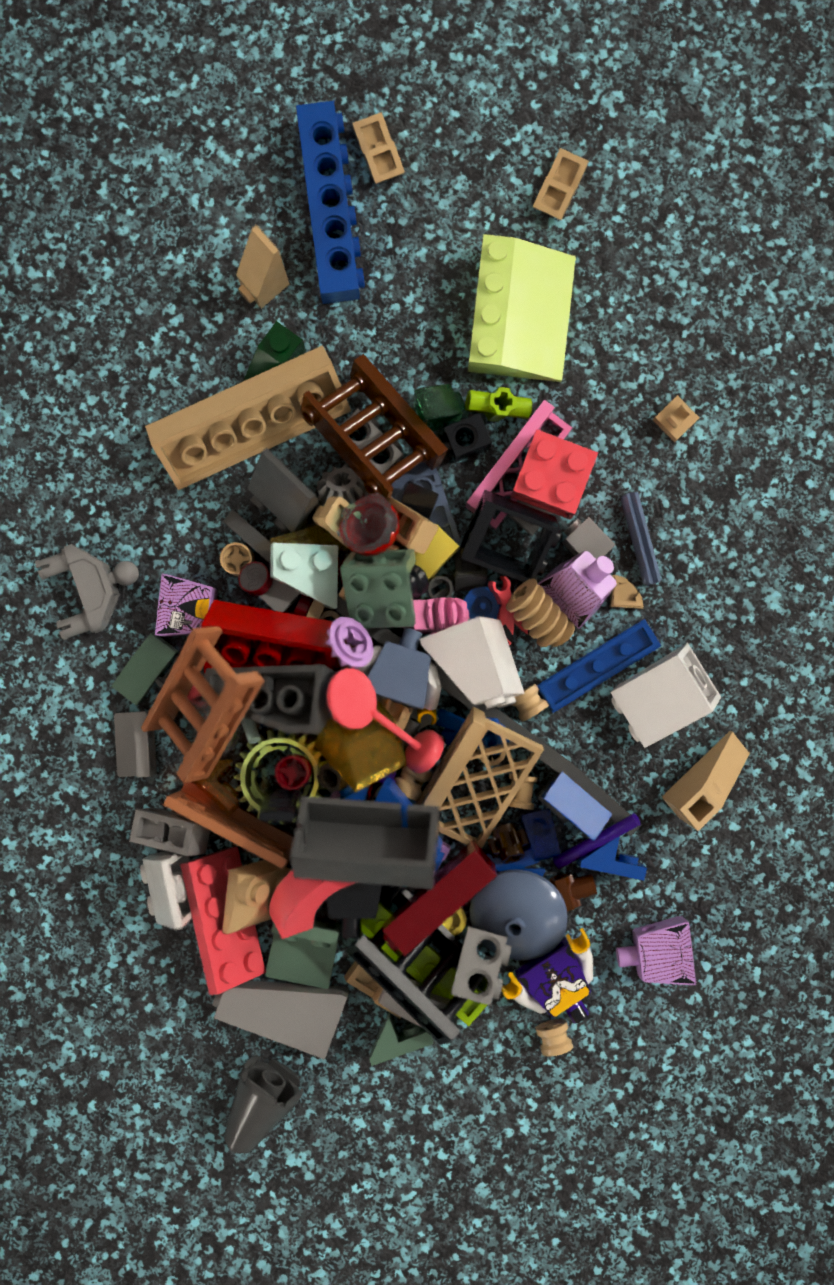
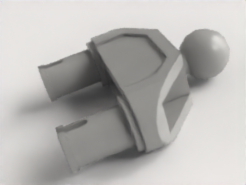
(94, 584)

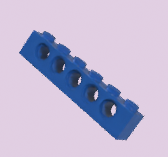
(316, 122)

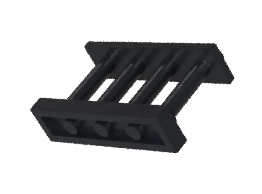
(411, 997)

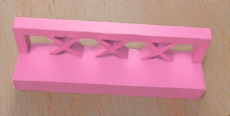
(513, 453)

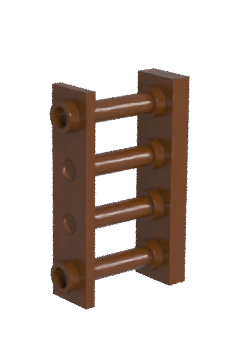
(387, 403)

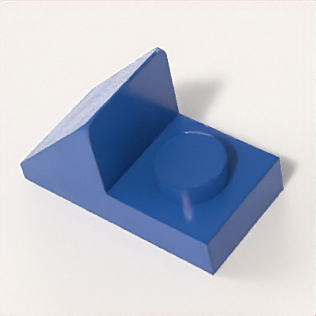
(605, 861)

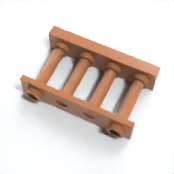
(225, 709)

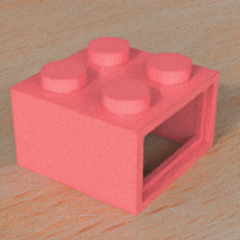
(554, 474)

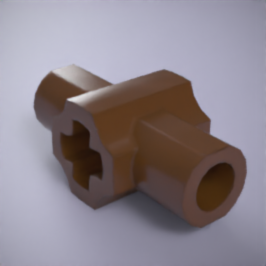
(573, 888)

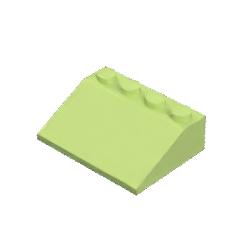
(521, 310)

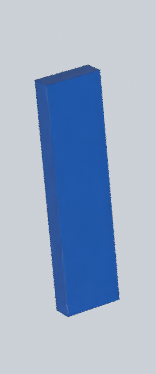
(598, 665)

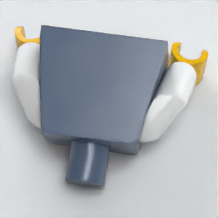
(405, 675)

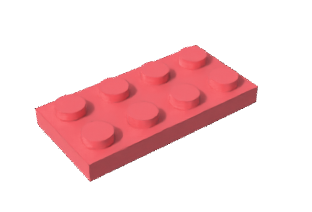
(225, 958)

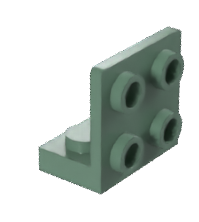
(379, 588)
(305, 956)

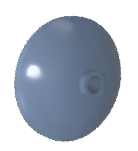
(522, 900)

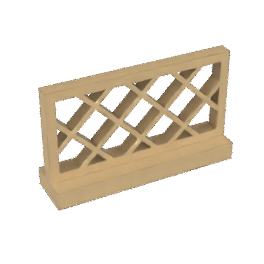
(455, 761)

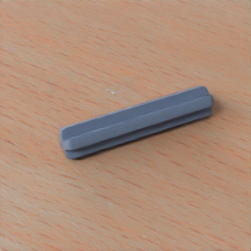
(640, 538)

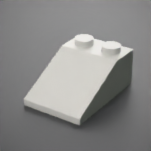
(166, 888)

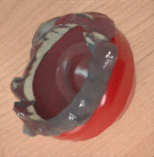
(369, 525)

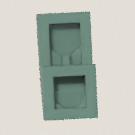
(144, 668)

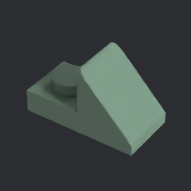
(393, 1044)

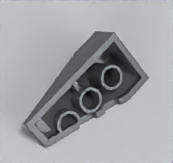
(289, 699)

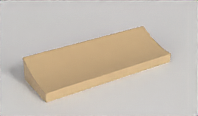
(243, 419)

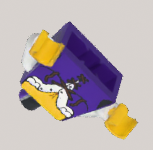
(555, 980)

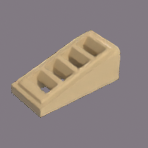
(420, 531)

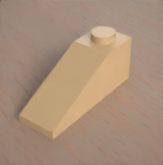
(261, 270)

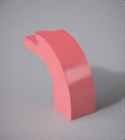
(297, 901)

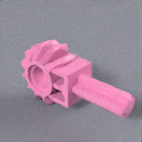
(439, 614)

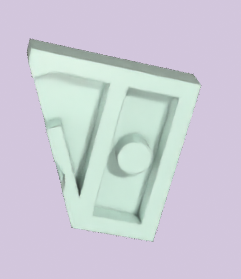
(307, 569)

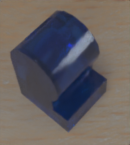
(540, 834)

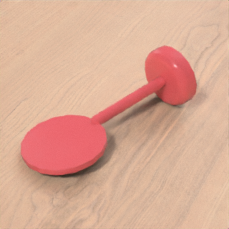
(354, 706)

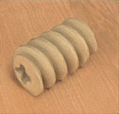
(540, 615)

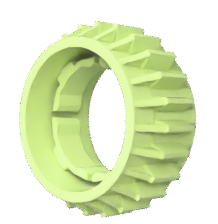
(248, 776)

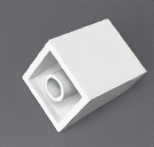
(477, 661)
(665, 696)

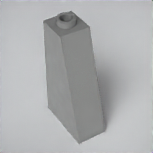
(285, 1013)

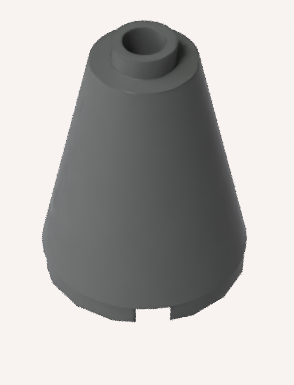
(260, 1102)

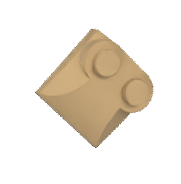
(250, 894)

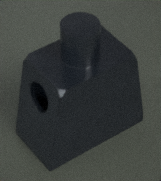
(352, 905)

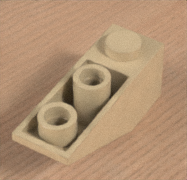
(708, 783)

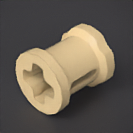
(524, 795)

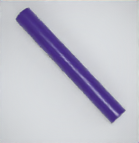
(604, 837)

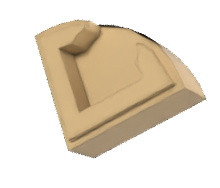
(625, 595)

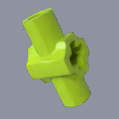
(512, 405)

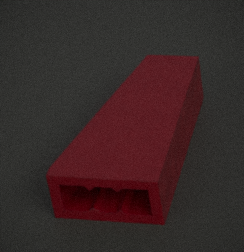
(432, 907)

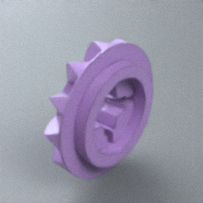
(355, 634)

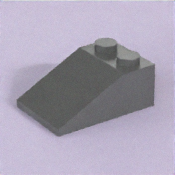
(282, 494)

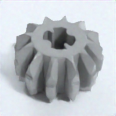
(340, 483)

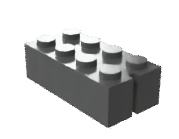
(365, 842)

